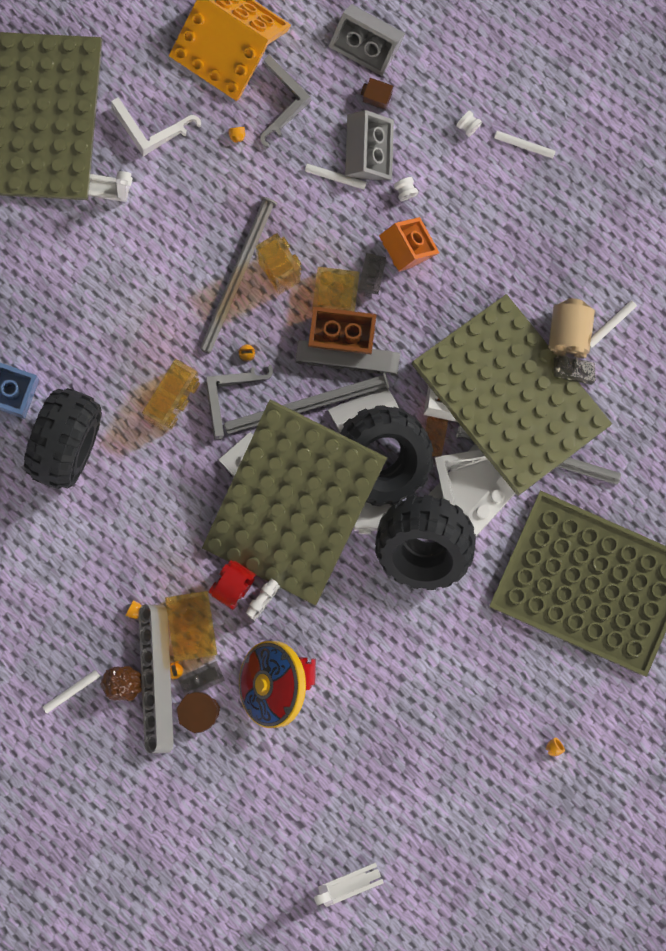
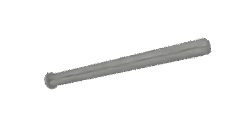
(237, 274)
(313, 402)
(574, 465)

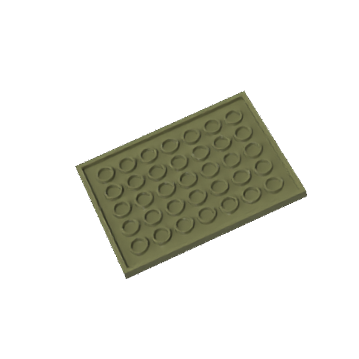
(47, 114)
(505, 394)
(294, 501)
(587, 584)

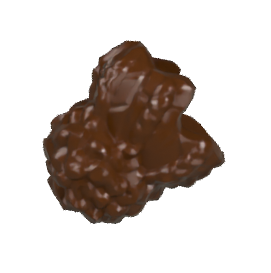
(121, 683)

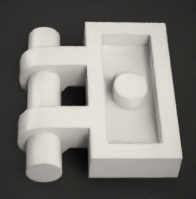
(266, 594)

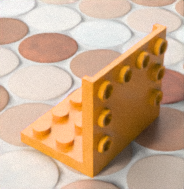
(226, 41)

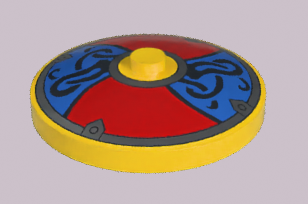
(272, 684)

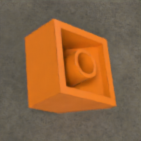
(408, 243)

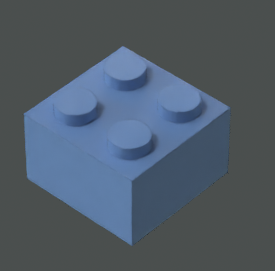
(16, 390)

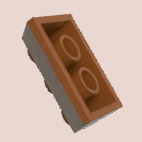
(342, 330)

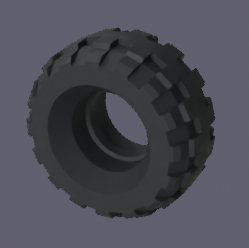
(62, 438)
(415, 453)
(422, 562)

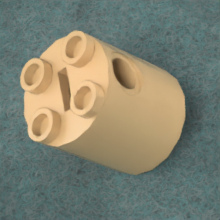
(571, 328)

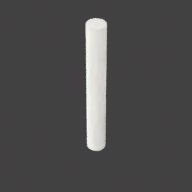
(524, 144)
(335, 176)
(612, 323)
(71, 691)

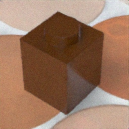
(377, 93)

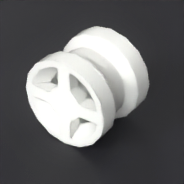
(469, 123)
(405, 189)

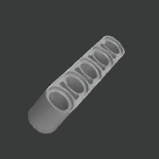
(377, 363)

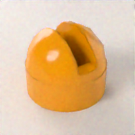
(237, 134)
(246, 356)
(133, 611)
(179, 669)
(555, 747)

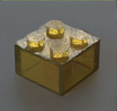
(336, 289)

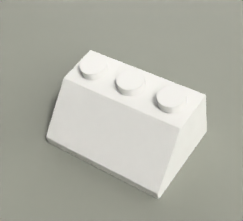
(349, 409)

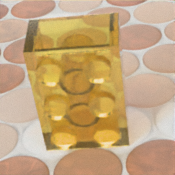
(278, 263)
(171, 396)
(191, 627)

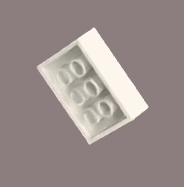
(478, 492)

